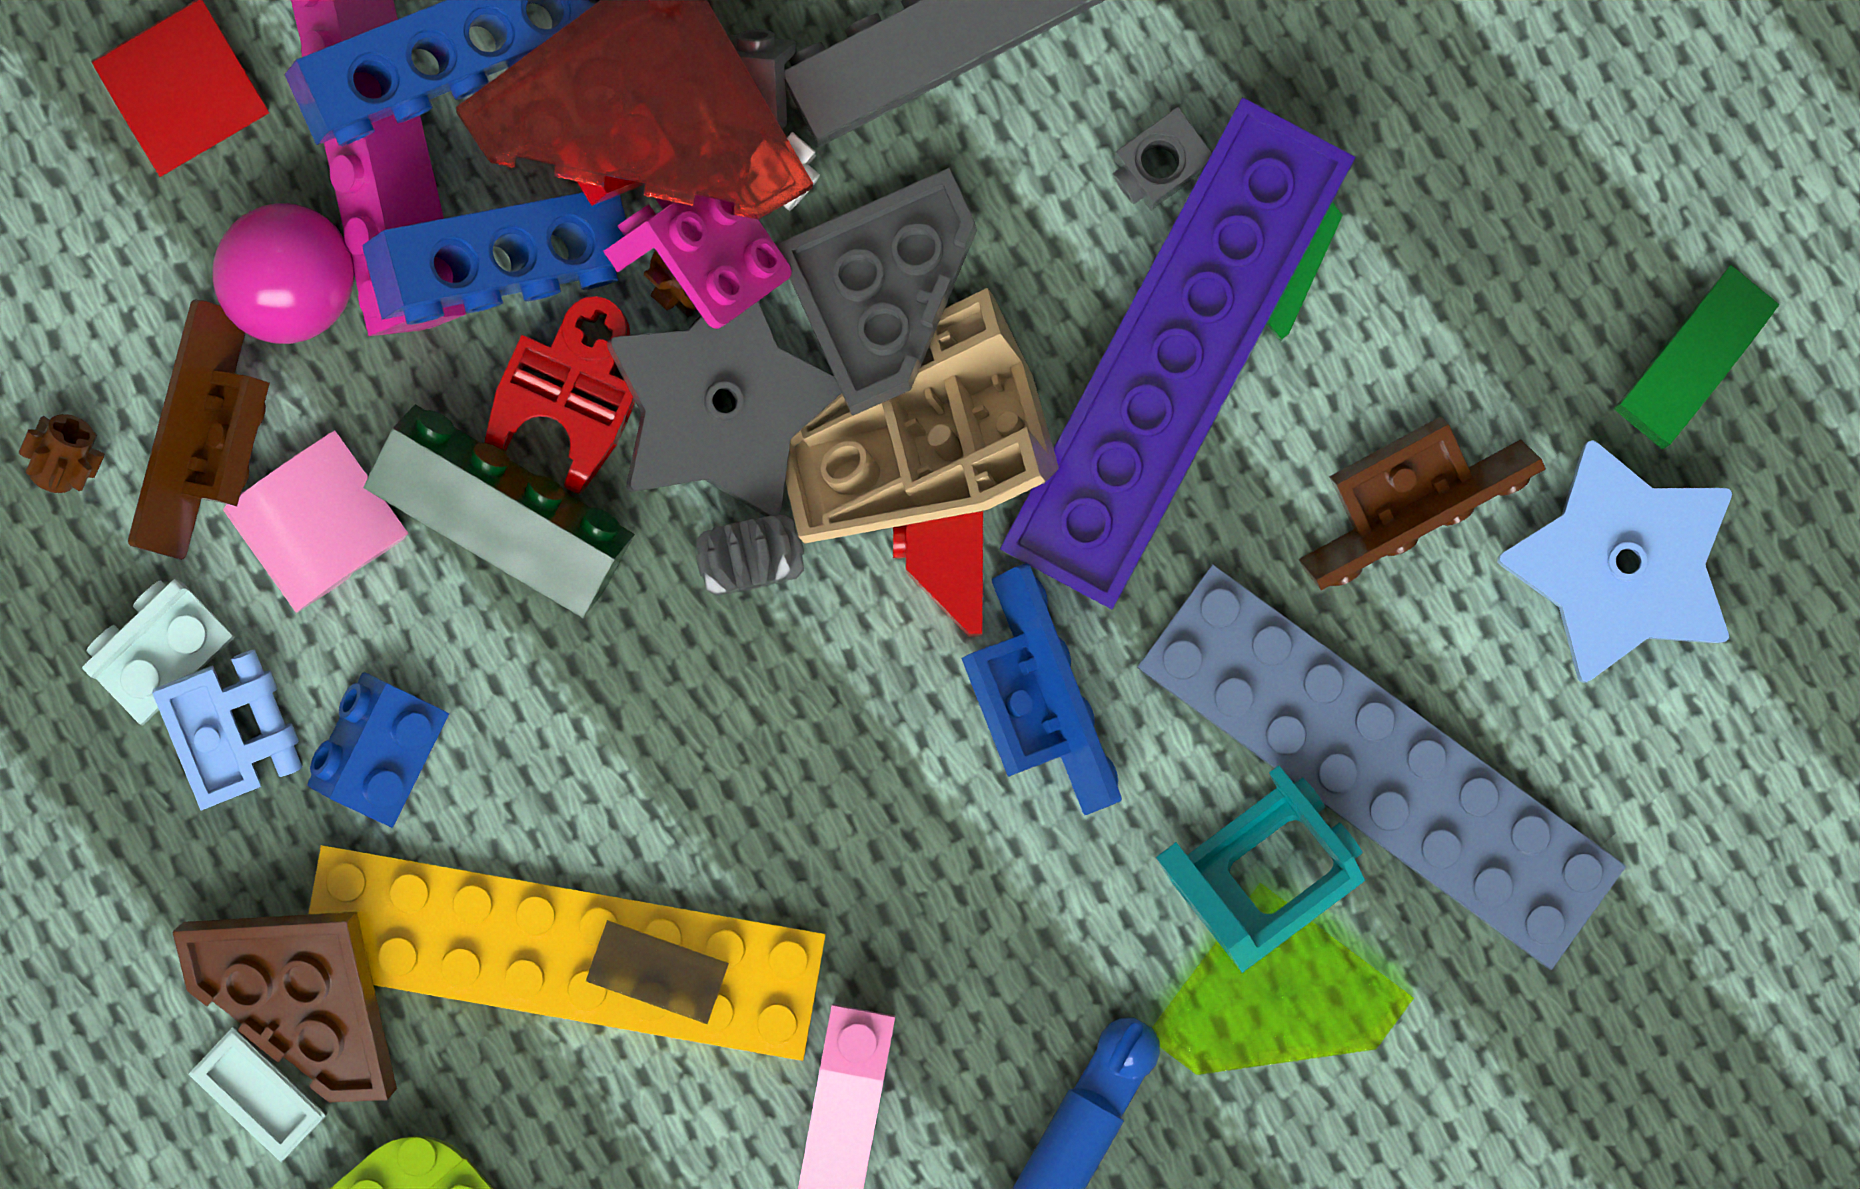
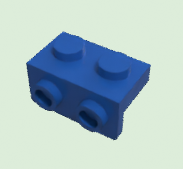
(376, 749)

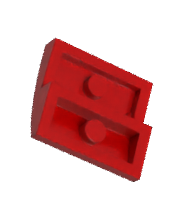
(180, 87)

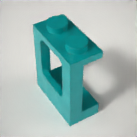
(1221, 903)

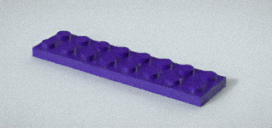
(1178, 352)

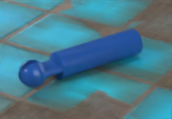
(1093, 1109)

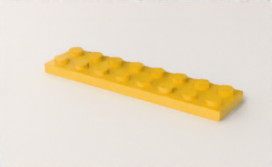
(535, 944)

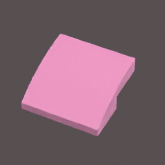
(315, 521)

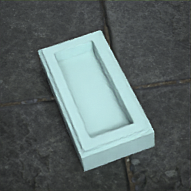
(257, 1094)

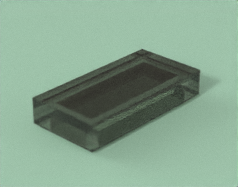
(657, 972)

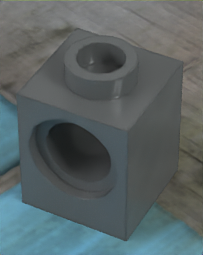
(1177, 137)

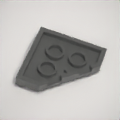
(881, 284)

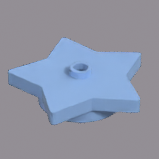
(1577, 568)

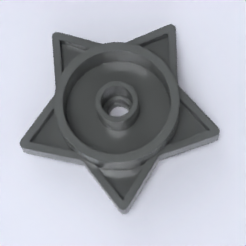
(682, 432)

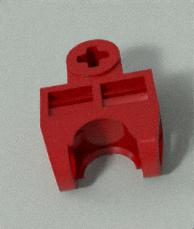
(590, 427)

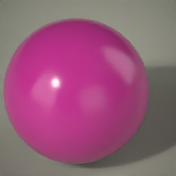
(283, 273)

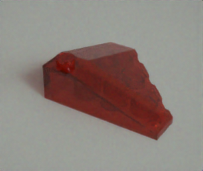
(645, 100)

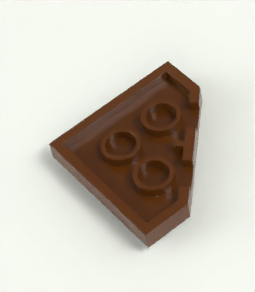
(298, 993)

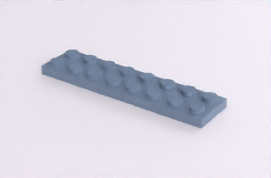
(1382, 767)

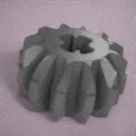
(750, 554)

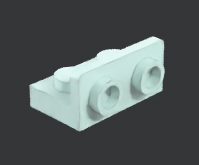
(161, 644)

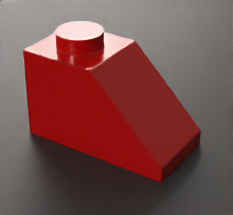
(947, 564)

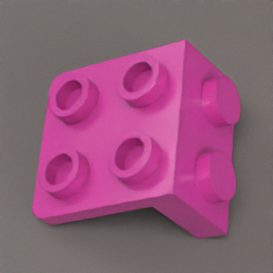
(713, 254)

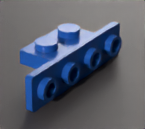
(1034, 697)

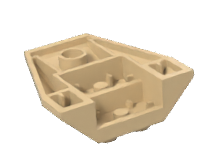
(942, 450)

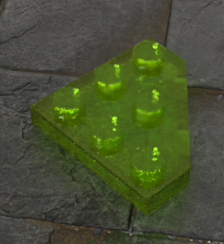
(1289, 1006)

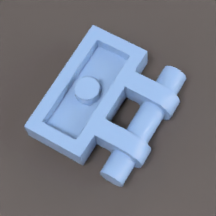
(209, 739)

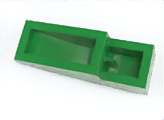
(1696, 357)

